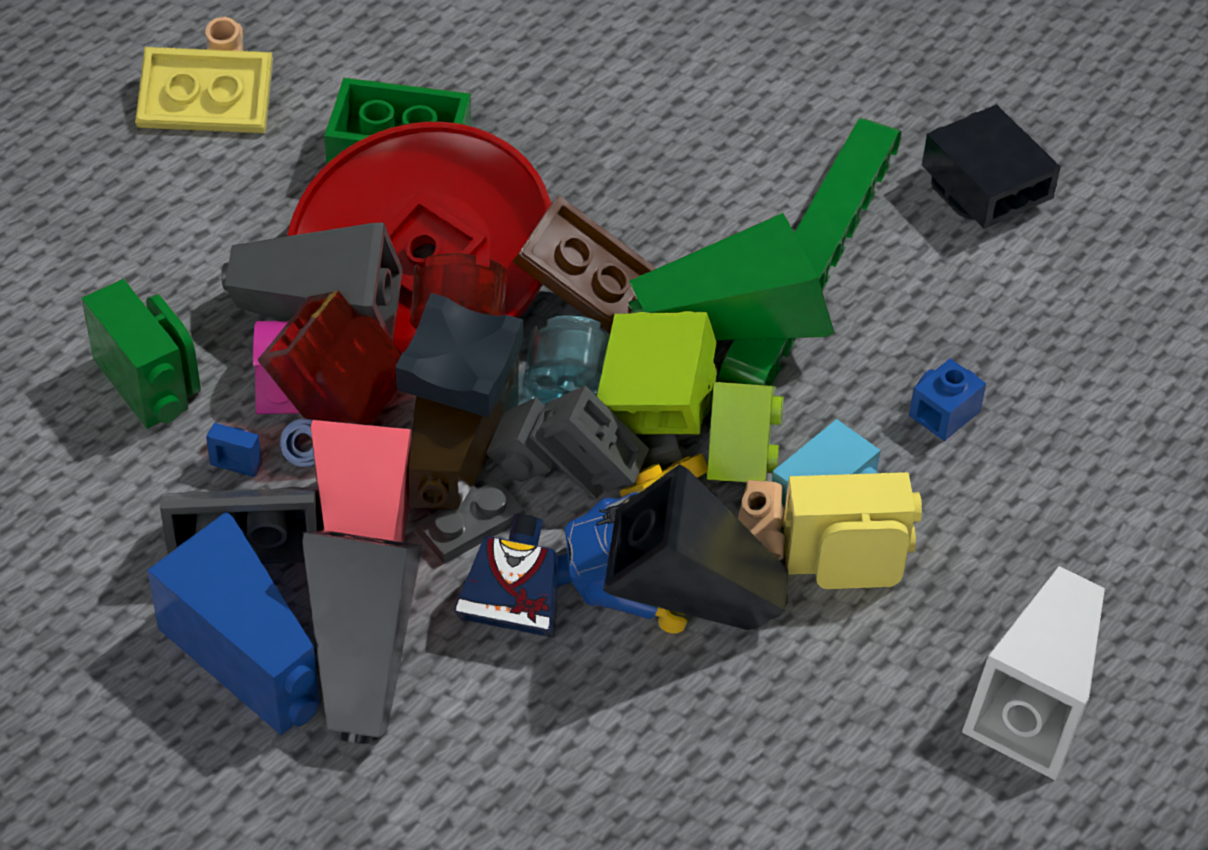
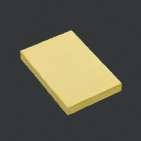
(204, 90)

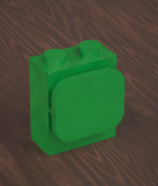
(142, 351)

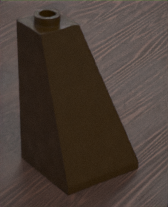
(452, 447)

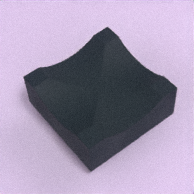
(459, 356)

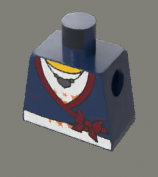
(513, 582)

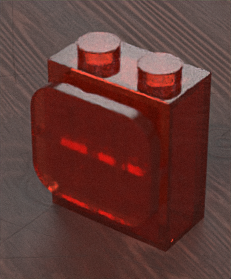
(333, 362)

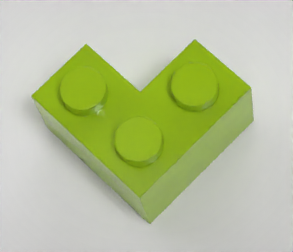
(742, 432)

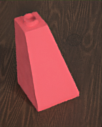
(362, 478)

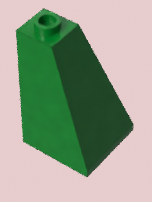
(747, 284)

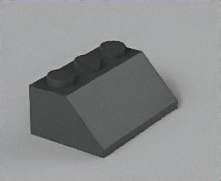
(267, 517)

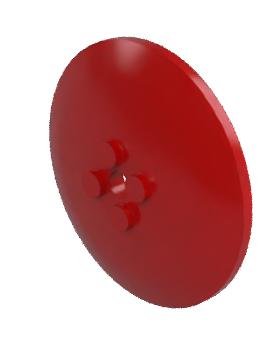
(434, 188)

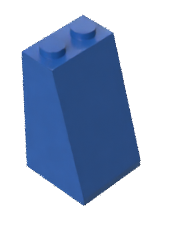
(235, 624)

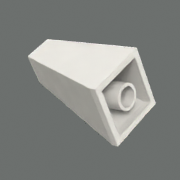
(1040, 676)

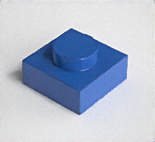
(234, 449)

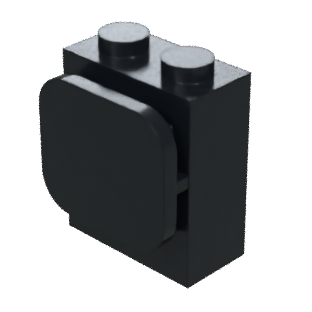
(988, 167)

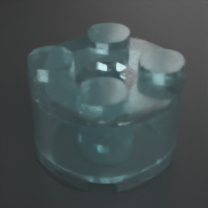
(564, 357)

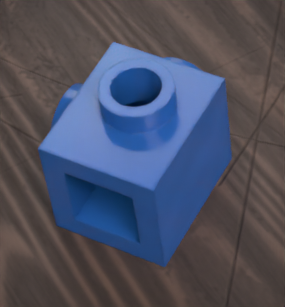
(947, 399)

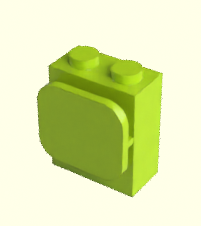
(660, 371)

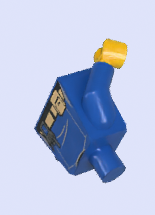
(587, 559)

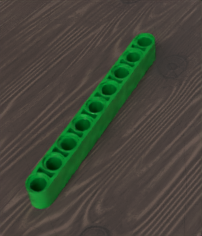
(822, 235)

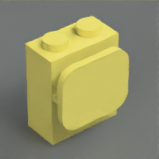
(850, 528)

